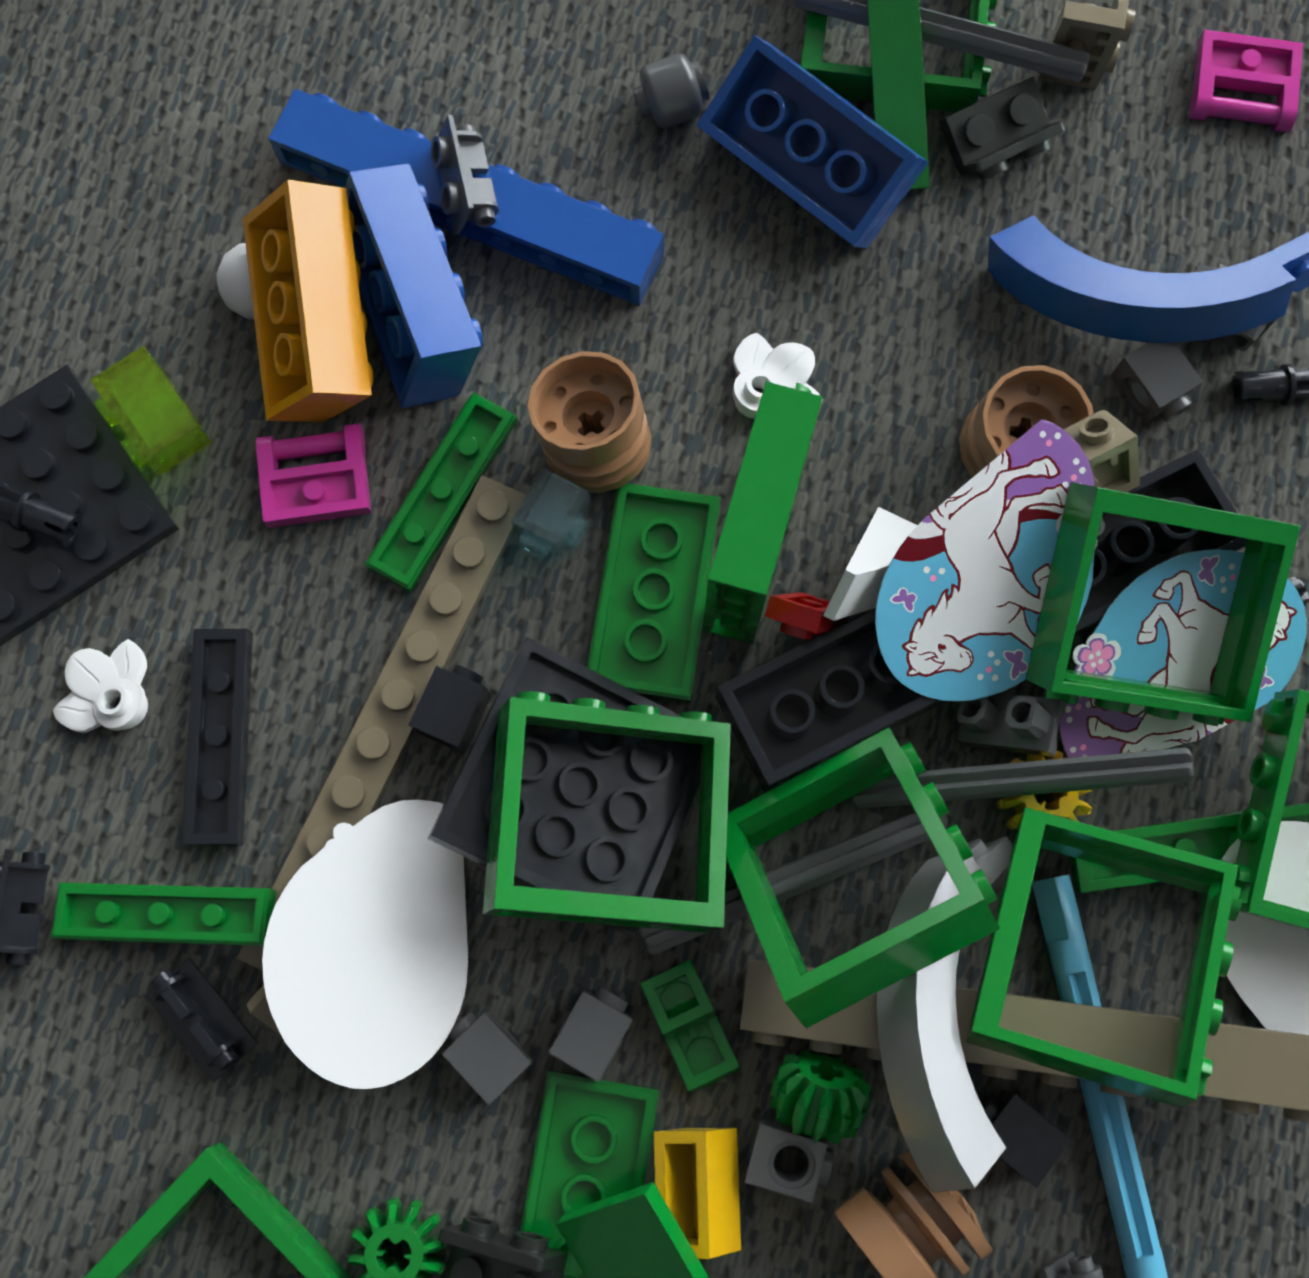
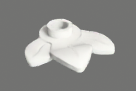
(759, 362)
(97, 685)

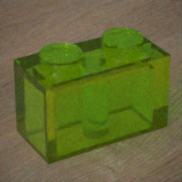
(149, 411)

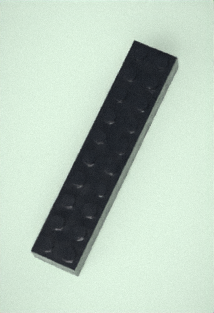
(841, 690)

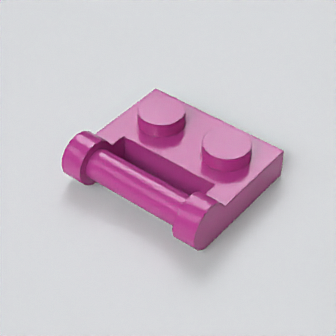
(1247, 66)
(313, 490)

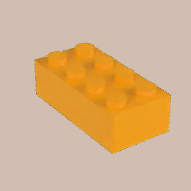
(307, 303)

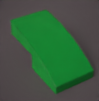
(690, 1027)

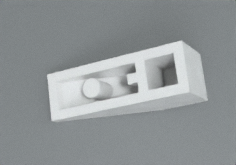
(864, 574)

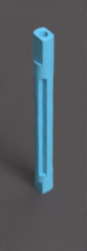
(1106, 1111)

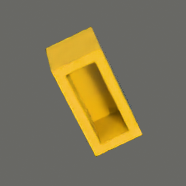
(701, 1186)

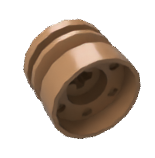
(1016, 406)
(590, 421)
(913, 1226)

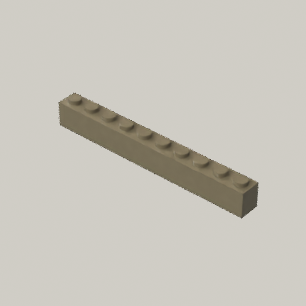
(1248, 1062)

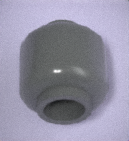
(671, 90)

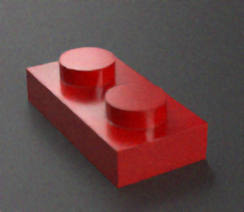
(801, 614)

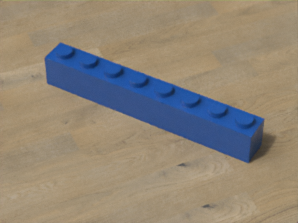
(532, 219)

